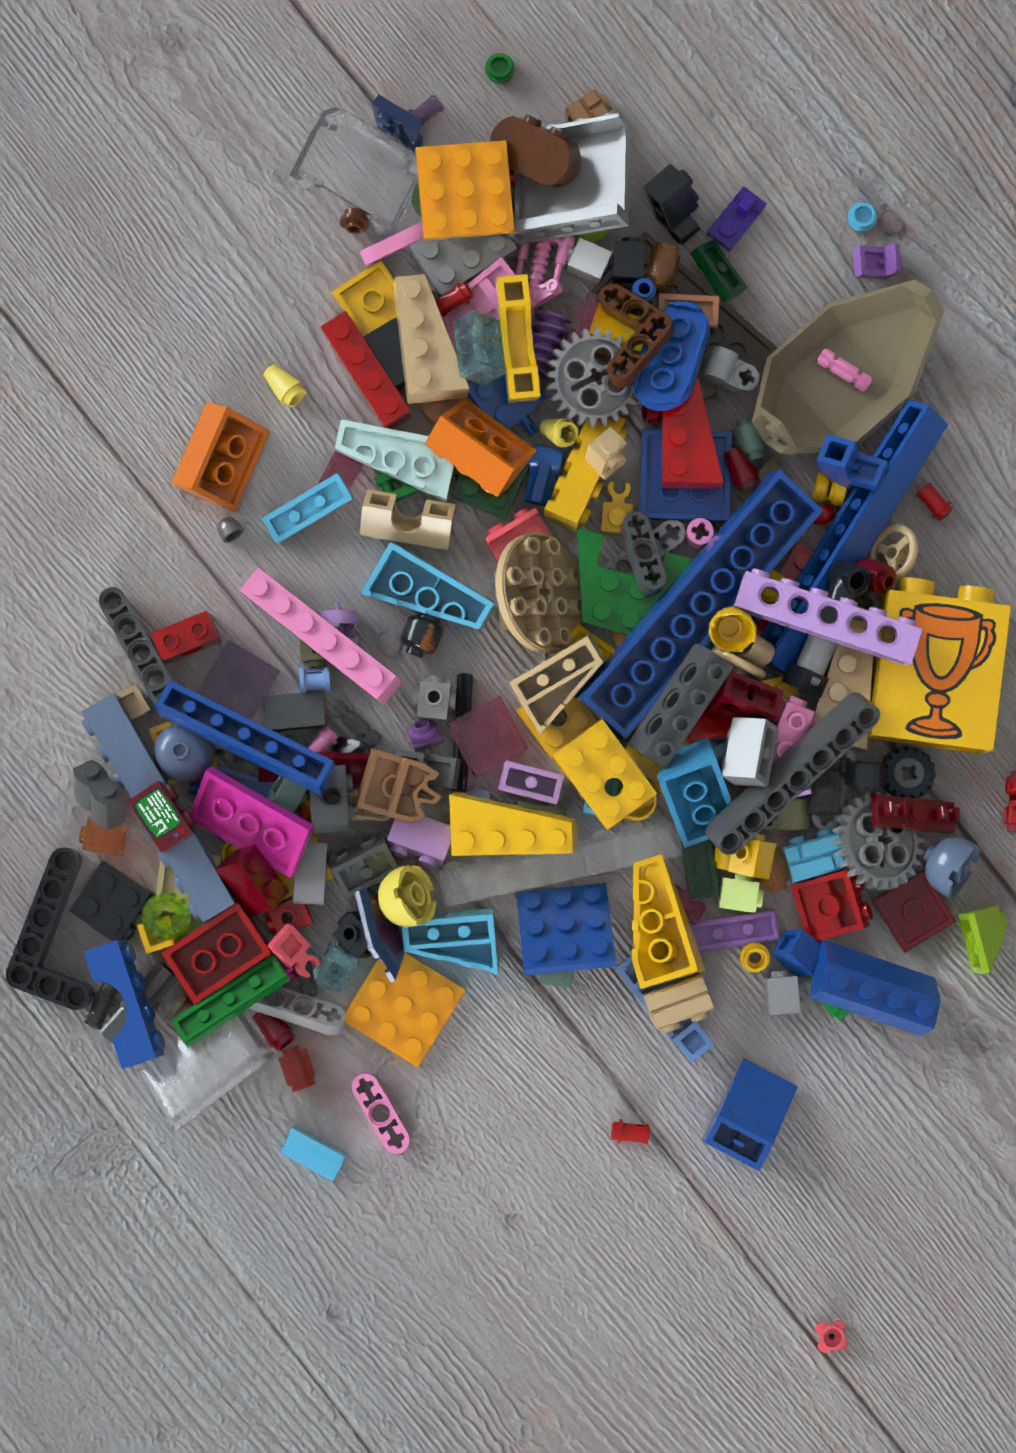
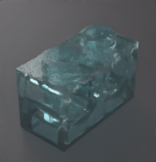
(479, 347)

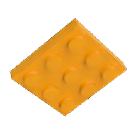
(464, 190)
(404, 1012)

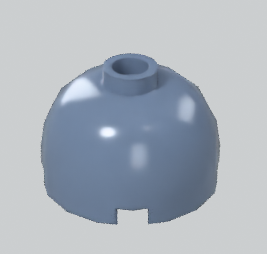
(183, 754)
(950, 864)

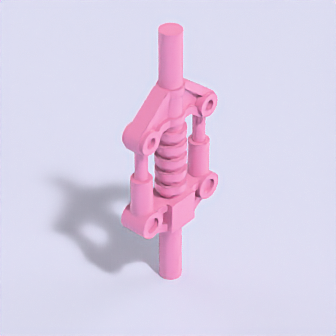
(542, 291)

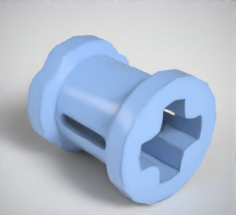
(315, 679)

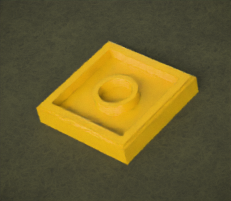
(368, 298)

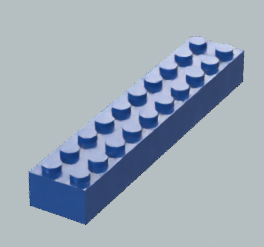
(653, 651)

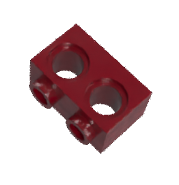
(747, 698)

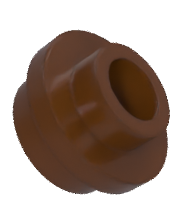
(354, 220)

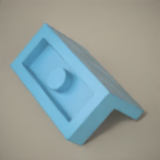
(313, 1153)

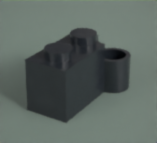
(673, 202)

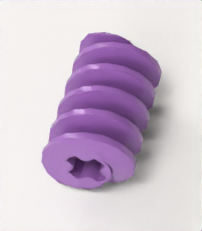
(546, 337)

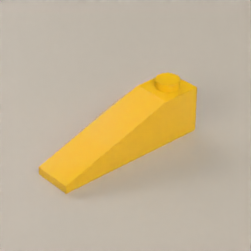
(662, 934)

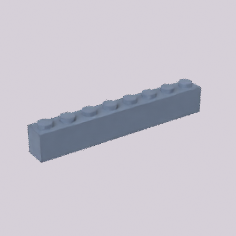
(137, 771)

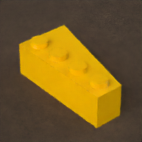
(579, 480)
(499, 828)

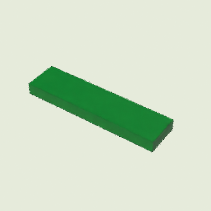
(230, 1000)

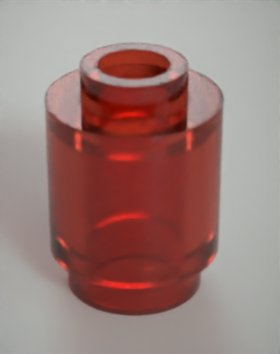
(297, 1068)

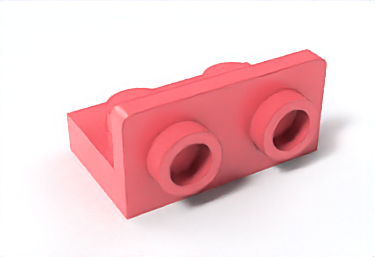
(524, 522)

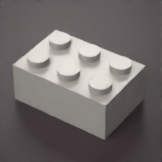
(459, 259)

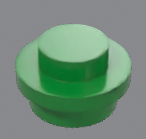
(499, 68)

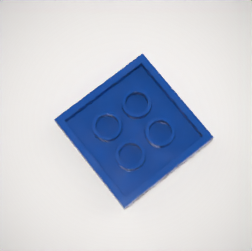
(678, 503)
(565, 929)

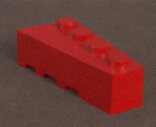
(688, 446)

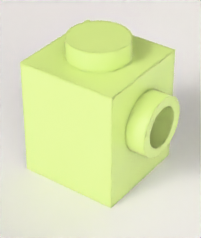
(740, 894)

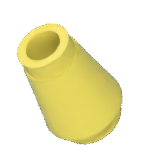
(285, 386)
(560, 431)

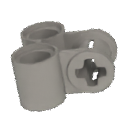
(722, 368)

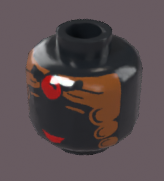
(421, 634)

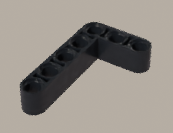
(45, 935)

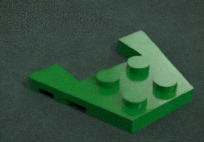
(612, 597)

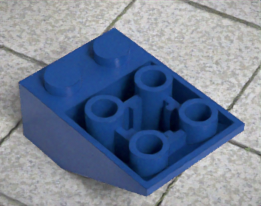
(750, 1114)

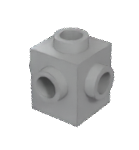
(434, 711)

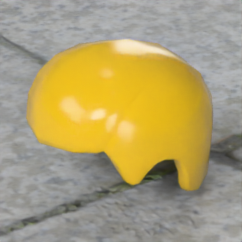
(732, 629)

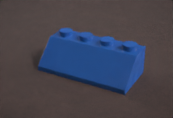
(875, 989)

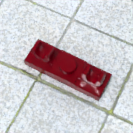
(914, 814)

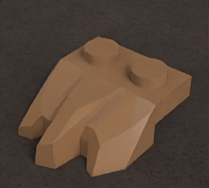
(396, 787)

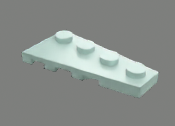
(397, 455)

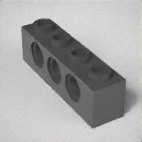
(680, 705)

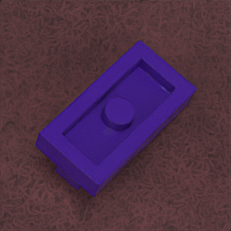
(736, 219)

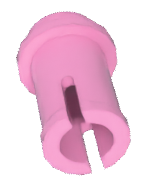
(324, 740)

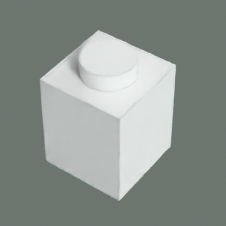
(588, 261)

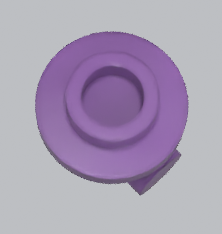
(424, 734)

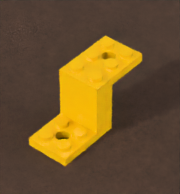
(589, 757)

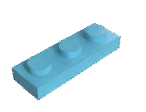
(308, 508)

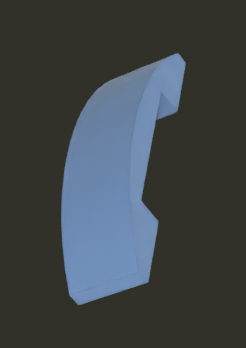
(689, 1037)

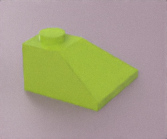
(983, 936)

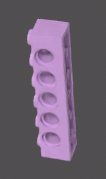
(904, 629)

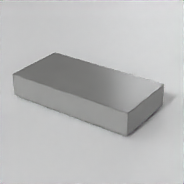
(311, 875)

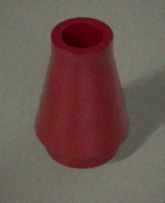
(741, 469)
(275, 1031)

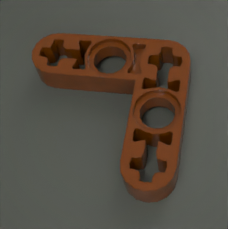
(643, 332)

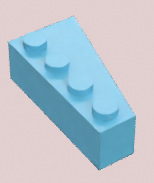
(418, 585)

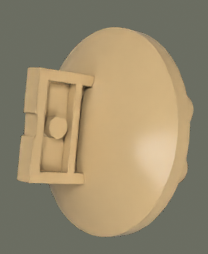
(538, 592)

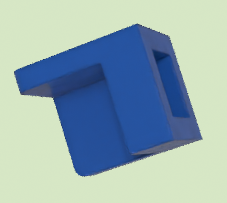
(797, 952)

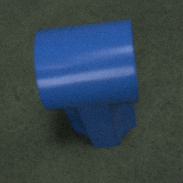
(544, 468)

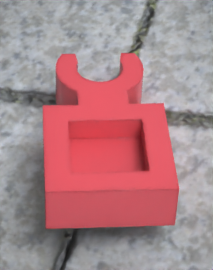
(290, 950)

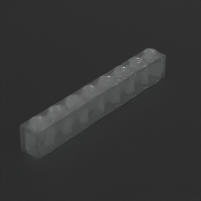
(526, 871)

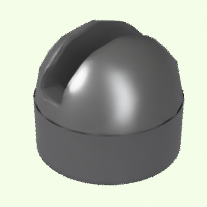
(229, 529)

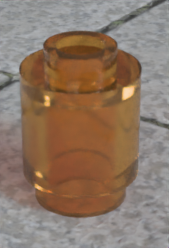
(663, 265)
(779, 873)

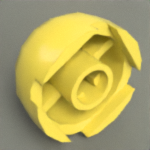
(406, 897)

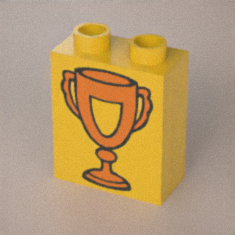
(956, 673)

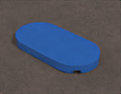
(674, 370)

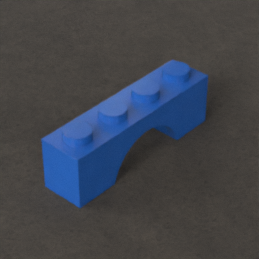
(138, 1039)

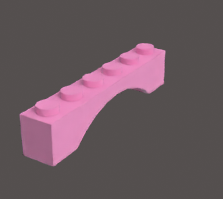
(321, 636)

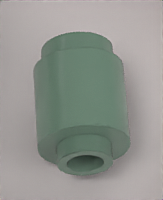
(749, 440)

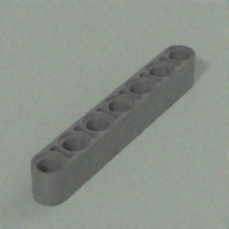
(793, 773)

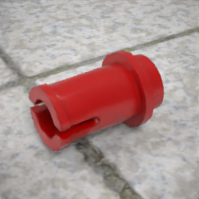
(454, 298)
(934, 502)
(629, 1132)

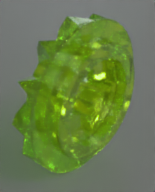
(158, 926)

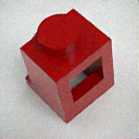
(300, 912)

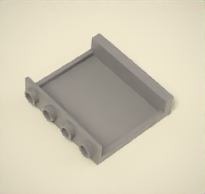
(593, 199)

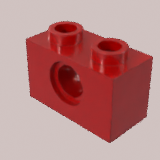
(186, 637)

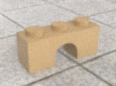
(384, 521)

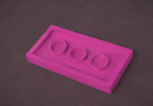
(250, 819)

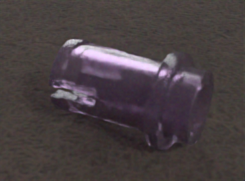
(427, 110)

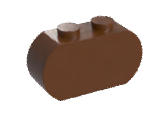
(537, 151)

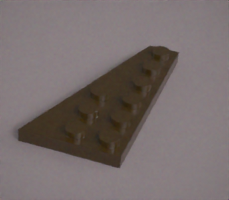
(732, 330)

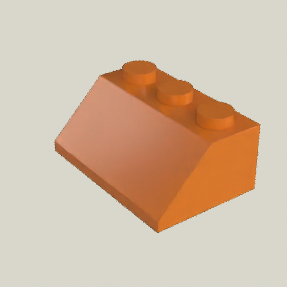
(480, 447)
(220, 456)

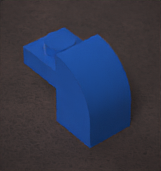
(844, 464)

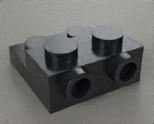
(111, 903)

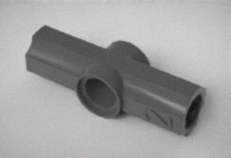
(157, 983)

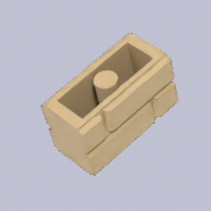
(678, 1002)

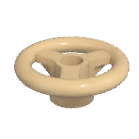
(899, 555)
(740, 665)

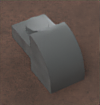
(446, 767)

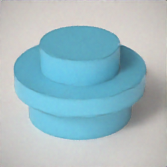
(862, 217)

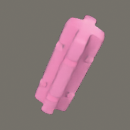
(844, 370)

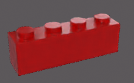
(366, 371)

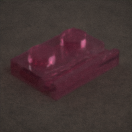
(585, 312)

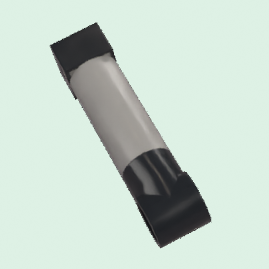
(845, 581)

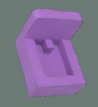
(877, 261)

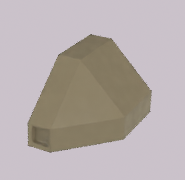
(879, 333)

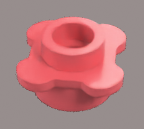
(838, 1342)

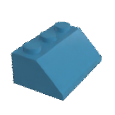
(694, 790)

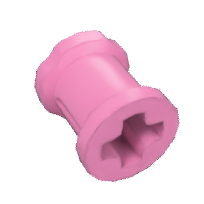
(708, 530)

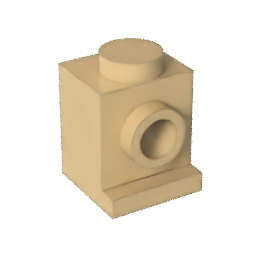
(606, 453)

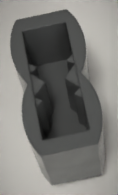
(99, 794)

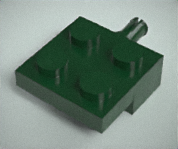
(471, 493)

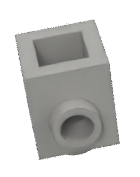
(783, 993)

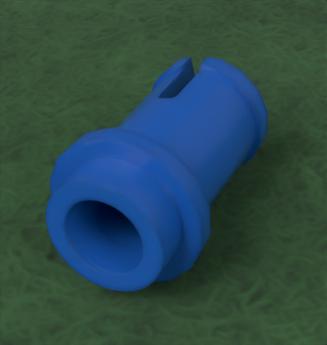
(646, 285)

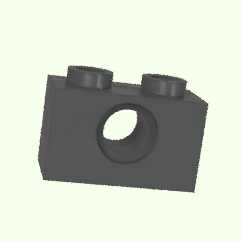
(333, 817)

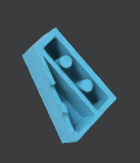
(456, 937)

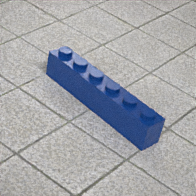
(245, 737)

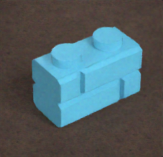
(812, 856)

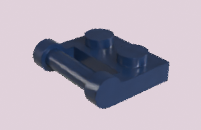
(396, 120)

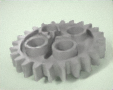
(582, 353)
(880, 869)

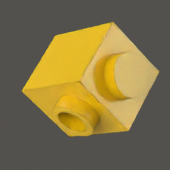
(754, 858)

